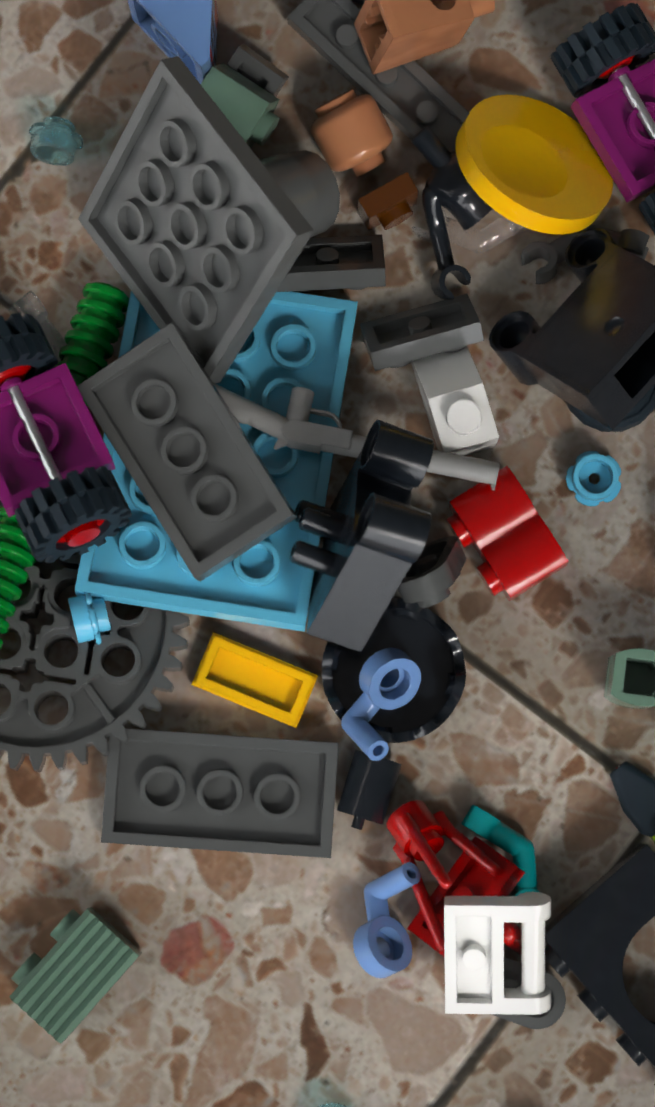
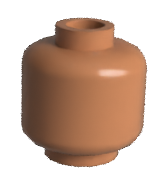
(351, 133)

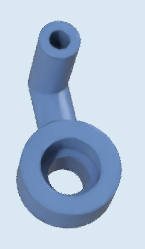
(387, 682)
(382, 942)

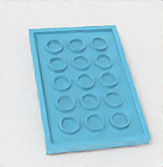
(294, 344)

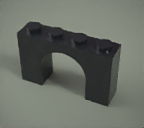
(593, 940)

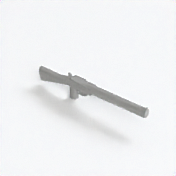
(300, 434)

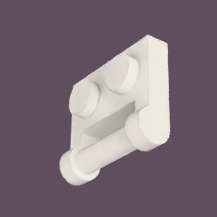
(477, 954)

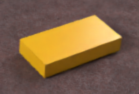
(254, 680)

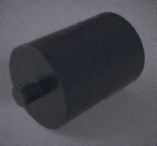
(368, 789)

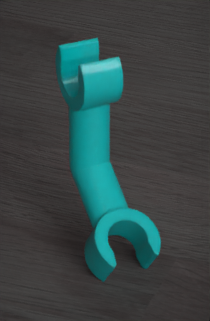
(508, 840)

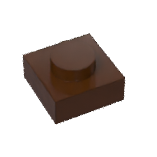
(389, 203)

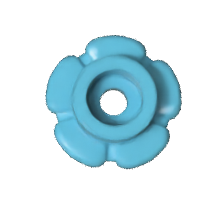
(594, 463)
(89, 617)

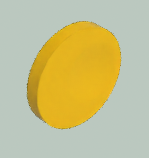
(533, 164)

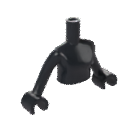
(450, 190)

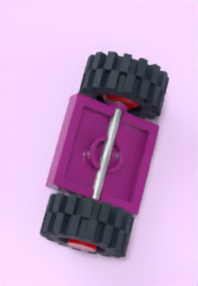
(616, 97)
(51, 450)

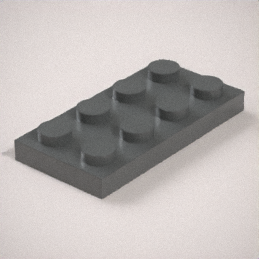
(186, 452)
(220, 793)

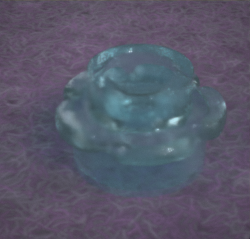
(55, 141)

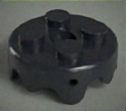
(429, 644)

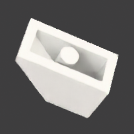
(456, 403)

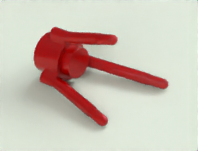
(420, 838)

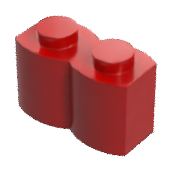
(506, 534)

